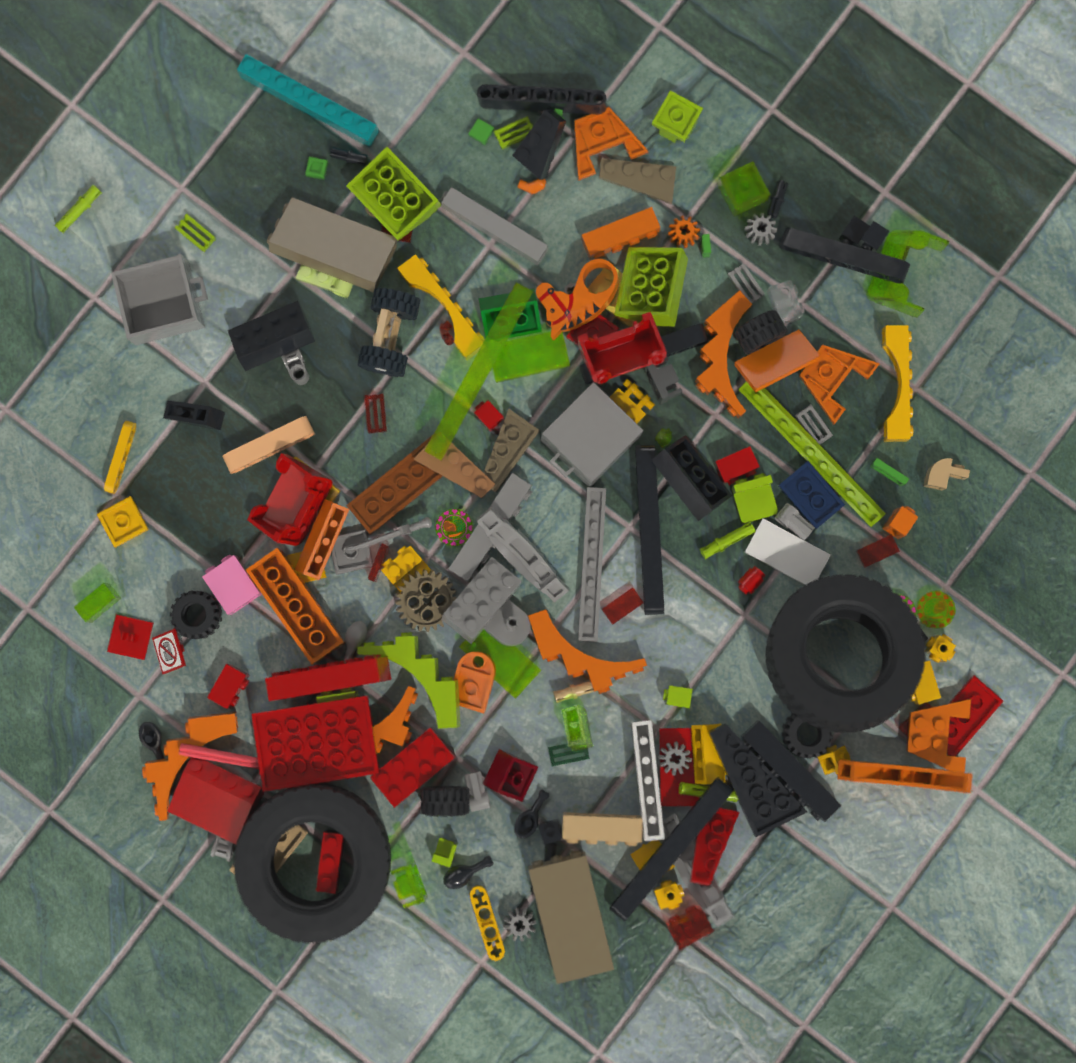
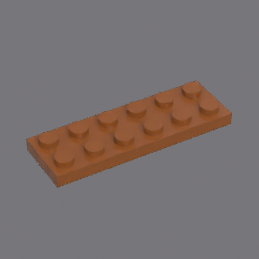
(393, 491)

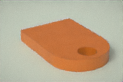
(475, 681)

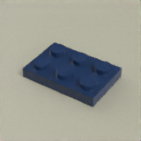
(811, 495)

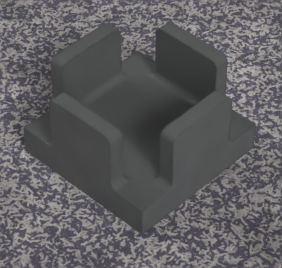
(662, 381)

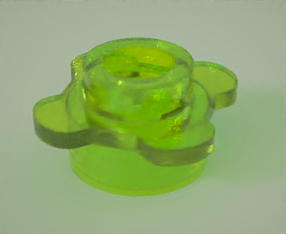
(663, 437)

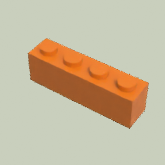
(621, 233)
(321, 539)

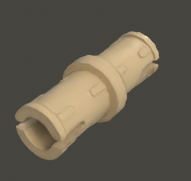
(573, 691)

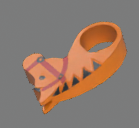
(574, 310)

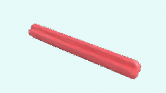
(219, 756)

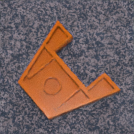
(601, 132)
(828, 373)
(929, 734)

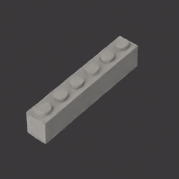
(478, 545)

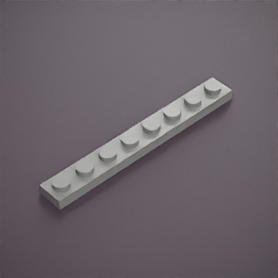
(592, 564)

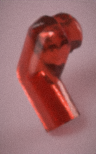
(446, 336)

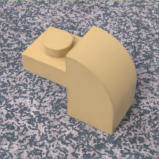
(939, 473)

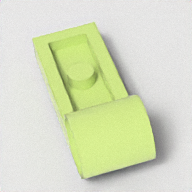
(324, 281)

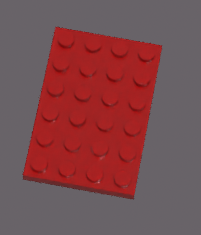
(315, 743)

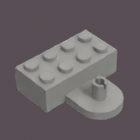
(488, 608)

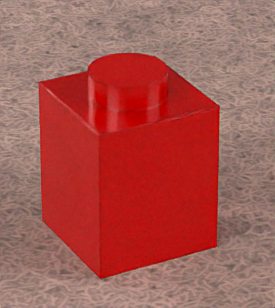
(488, 415)

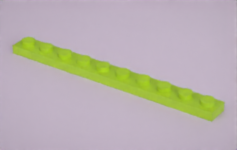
(814, 453)

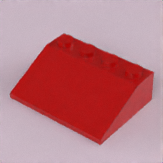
(215, 799)

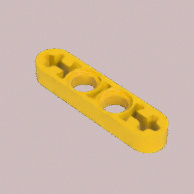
(120, 457)
(485, 923)

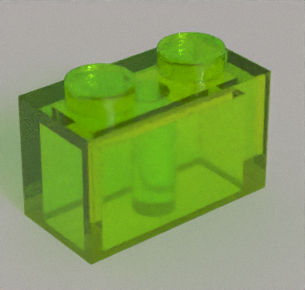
(97, 602)
(577, 727)

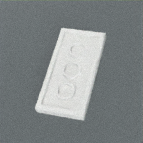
(787, 553)

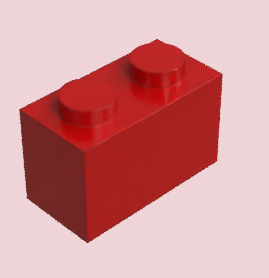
(737, 465)
(228, 686)

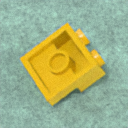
(405, 563)

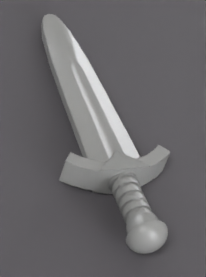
(405, 529)

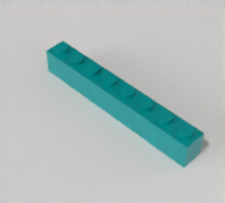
(308, 100)

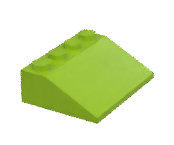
(393, 194)
(652, 284)

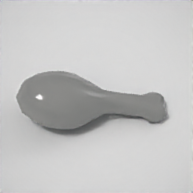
(355, 638)

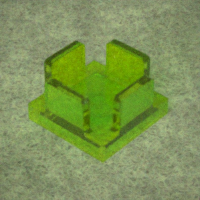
(409, 884)

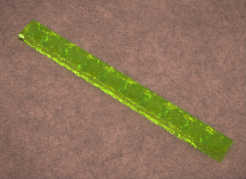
(478, 371)

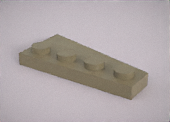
(650, 179)
(509, 447)

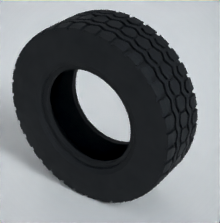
(875, 609)
(302, 918)

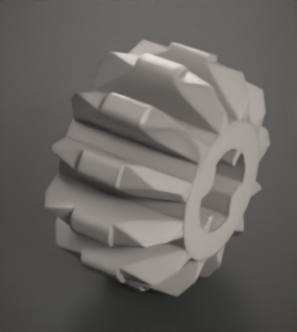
(760, 236)
(673, 765)
(526, 922)

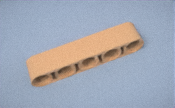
(268, 444)

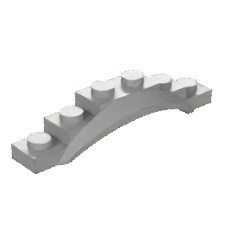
(522, 554)
(708, 897)

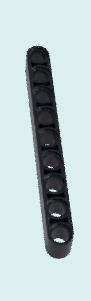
(649, 530)
(671, 849)

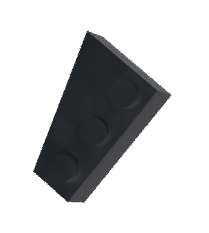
(540, 143)

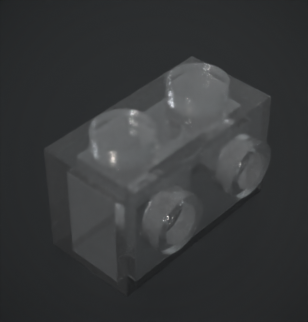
(785, 301)

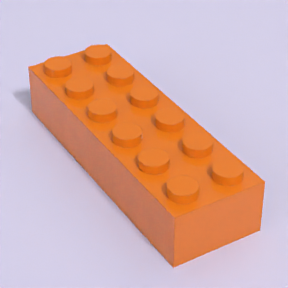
(295, 606)

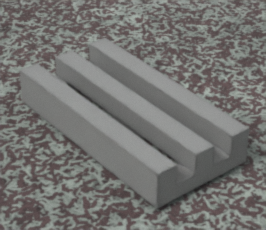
(737, 271)
(804, 412)

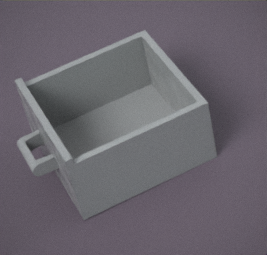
(159, 299)
(590, 435)

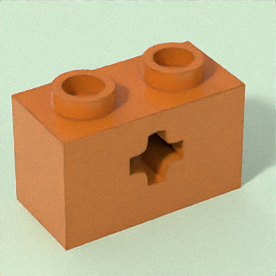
(900, 522)

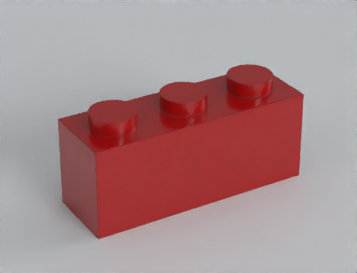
(330, 862)

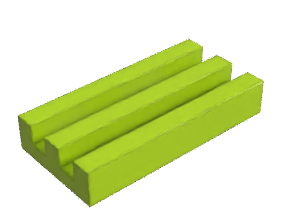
(510, 126)
(183, 223)

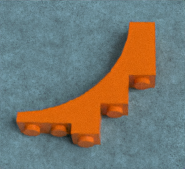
(716, 377)
(599, 671)
(393, 727)
(164, 771)
(904, 775)

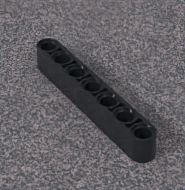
(533, 95)
(844, 255)
(673, 343)

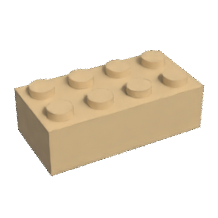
(602, 827)

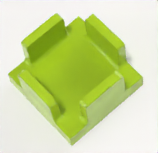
(676, 117)

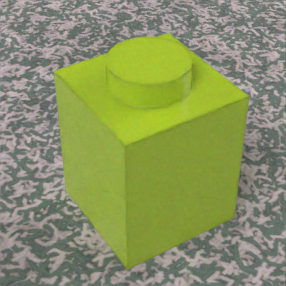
(677, 696)

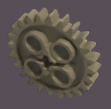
(413, 589)

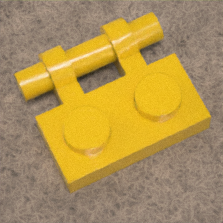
(627, 405)

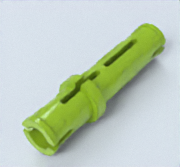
(78, 208)
(720, 544)
(691, 789)

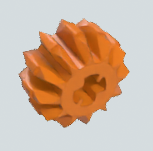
(677, 228)

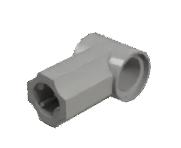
(790, 518)
(478, 796)

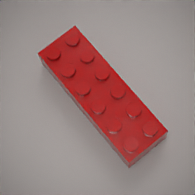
(333, 677)

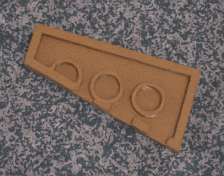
(458, 469)

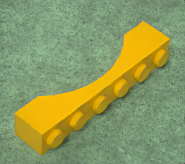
(418, 277)
(896, 344)

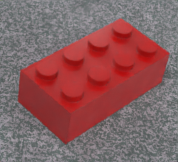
(413, 767)

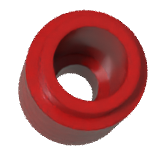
(751, 580)

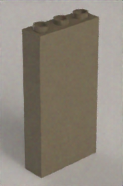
(332, 244)
(570, 917)

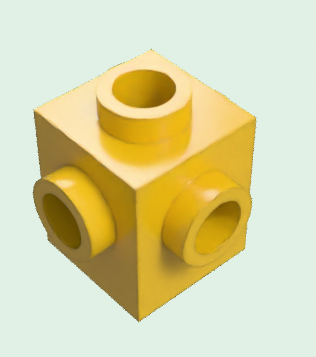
(933, 648)
(830, 759)
(661, 894)

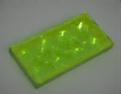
(531, 357)
(513, 668)

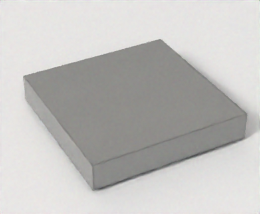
(353, 560)

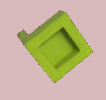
(444, 852)

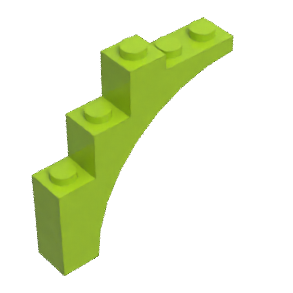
(443, 693)

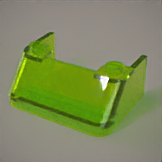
(897, 246)

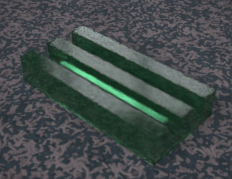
(552, 756)

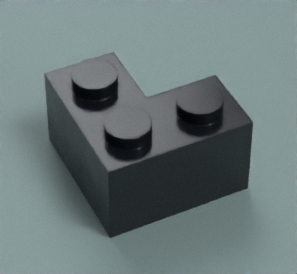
(864, 235)

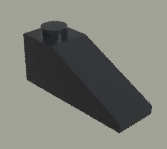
(194, 414)

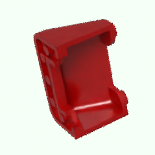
(623, 350)
(292, 502)

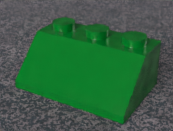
(528, 322)

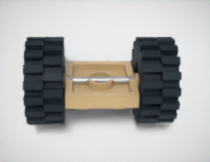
(392, 308)

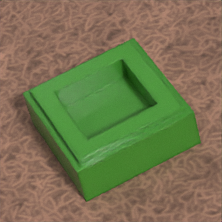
(481, 131)
(316, 168)
(705, 245)

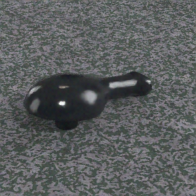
(151, 738)
(528, 820)
(460, 875)

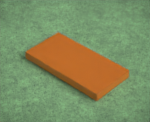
(777, 360)

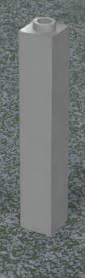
(494, 226)

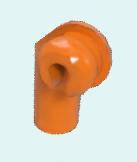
(532, 187)

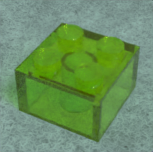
(743, 188)

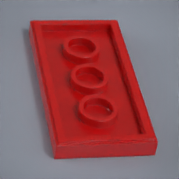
(983, 705)
(670, 783)

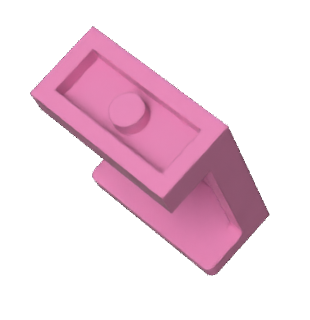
(231, 584)

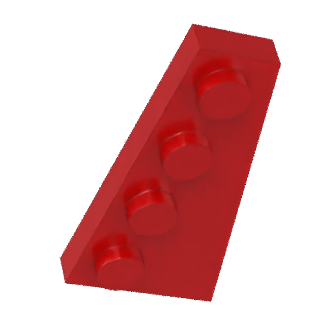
(711, 844)

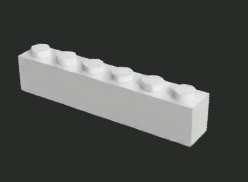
(647, 780)

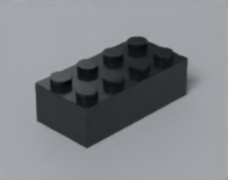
(271, 336)
(691, 477)

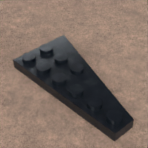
(759, 792)

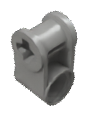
(294, 363)
(223, 849)

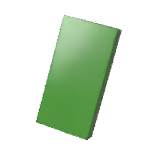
(889, 472)

